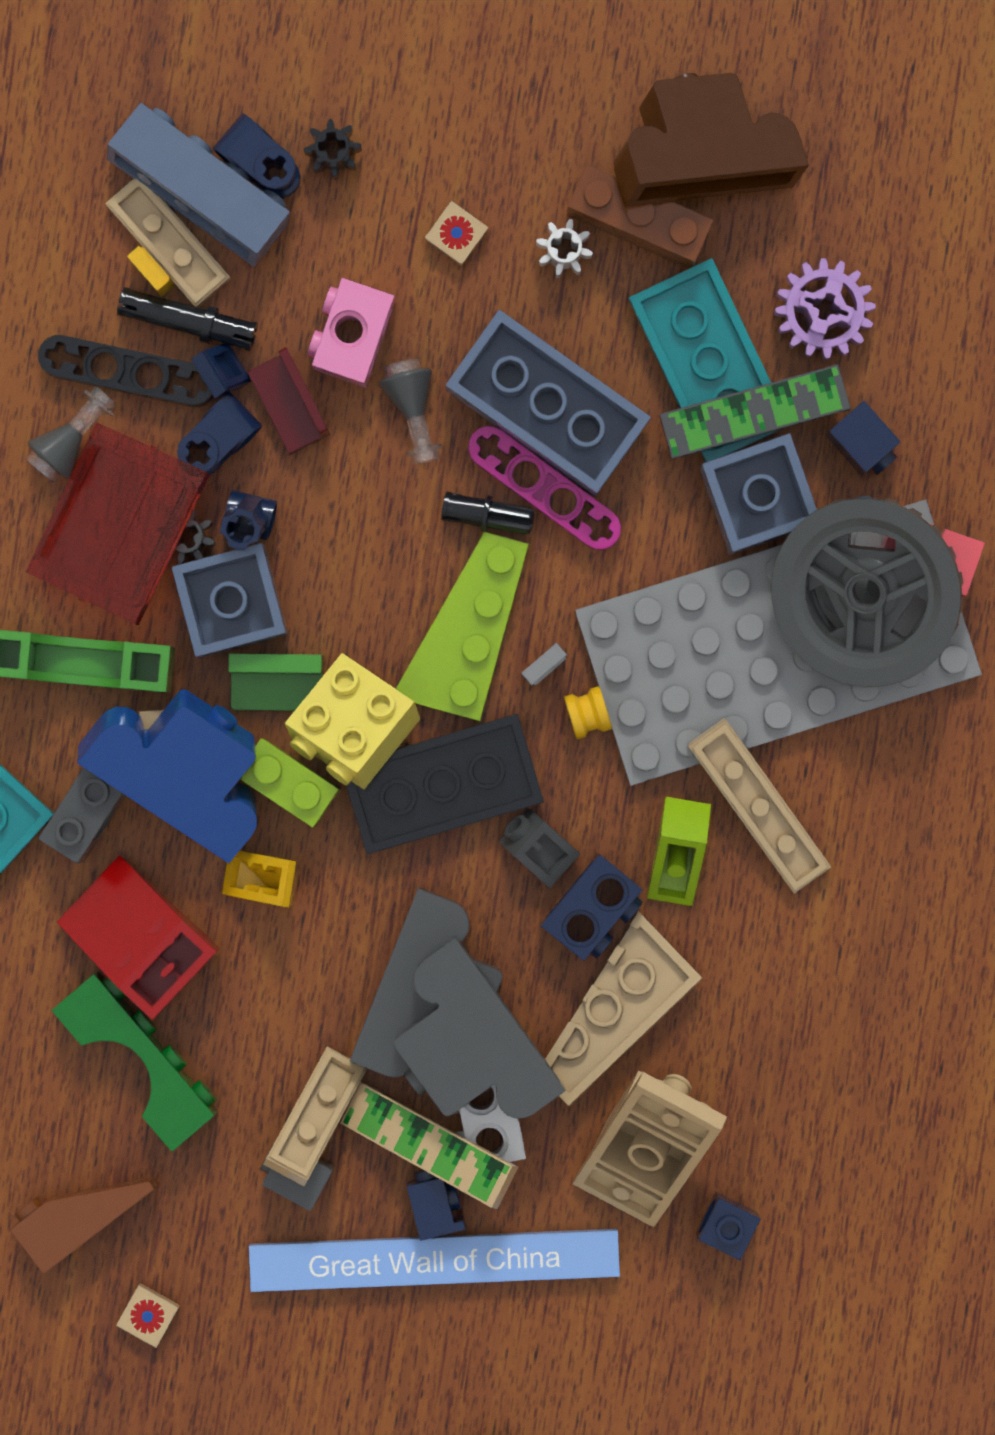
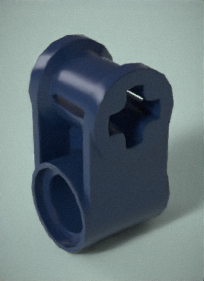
(256, 153)
(222, 429)

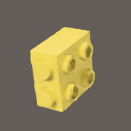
(351, 722)

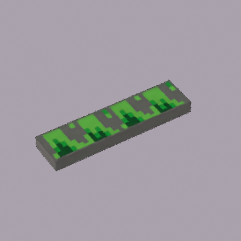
(754, 411)

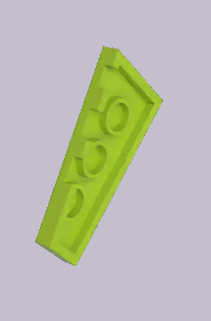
(465, 639)

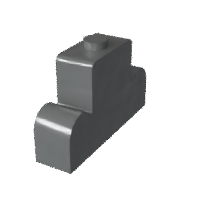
(397, 1005)
(471, 1041)

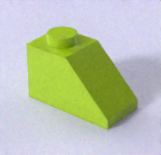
(679, 851)

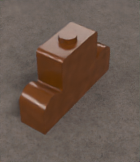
(705, 144)

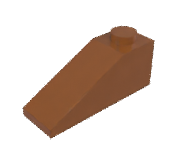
(70, 1219)

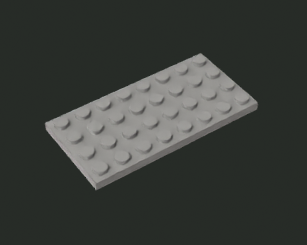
(713, 650)

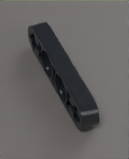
(126, 375)

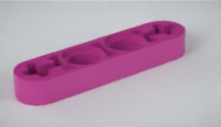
(548, 483)

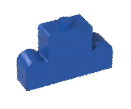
(180, 768)

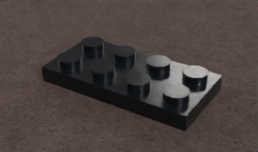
(446, 784)

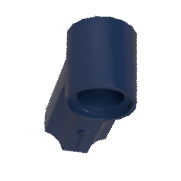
(247, 519)

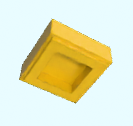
(151, 270)

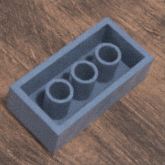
(547, 403)

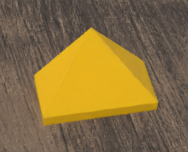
(260, 879)

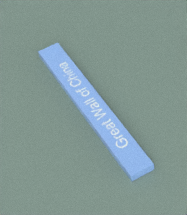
(434, 1260)

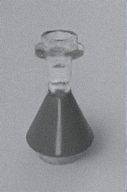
(408, 389)
(57, 450)

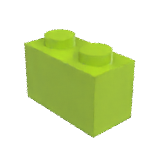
(290, 783)

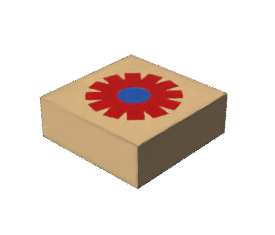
(456, 233)
(148, 1315)

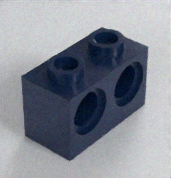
(582, 900)

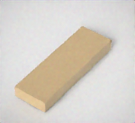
(168, 242)
(315, 1116)

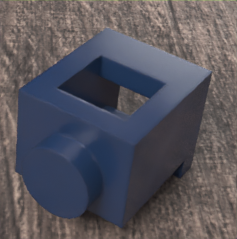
(434, 1206)

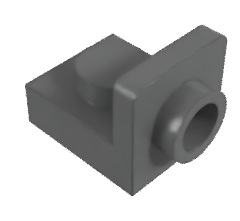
(538, 847)

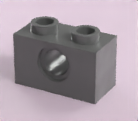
(82, 816)

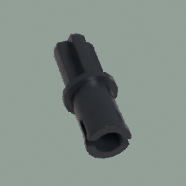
(487, 513)

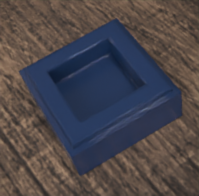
(221, 370)

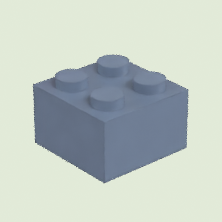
(758, 493)
(230, 601)

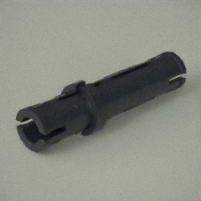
(188, 319)

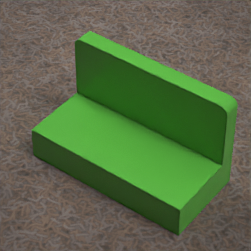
(273, 680)

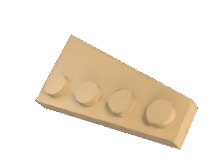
(624, 1003)

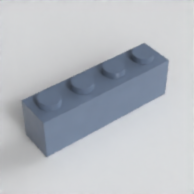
(198, 184)

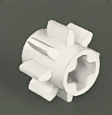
(555, 239)

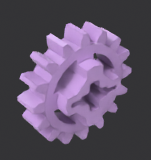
(845, 315)

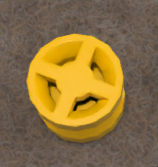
(587, 712)

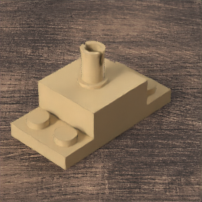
(649, 1146)

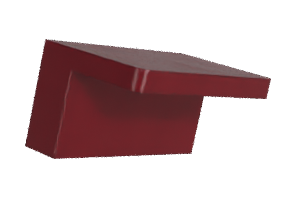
(288, 402)

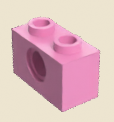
(353, 360)

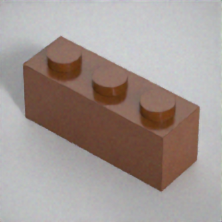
(657, 227)

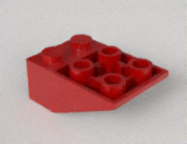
(137, 937)

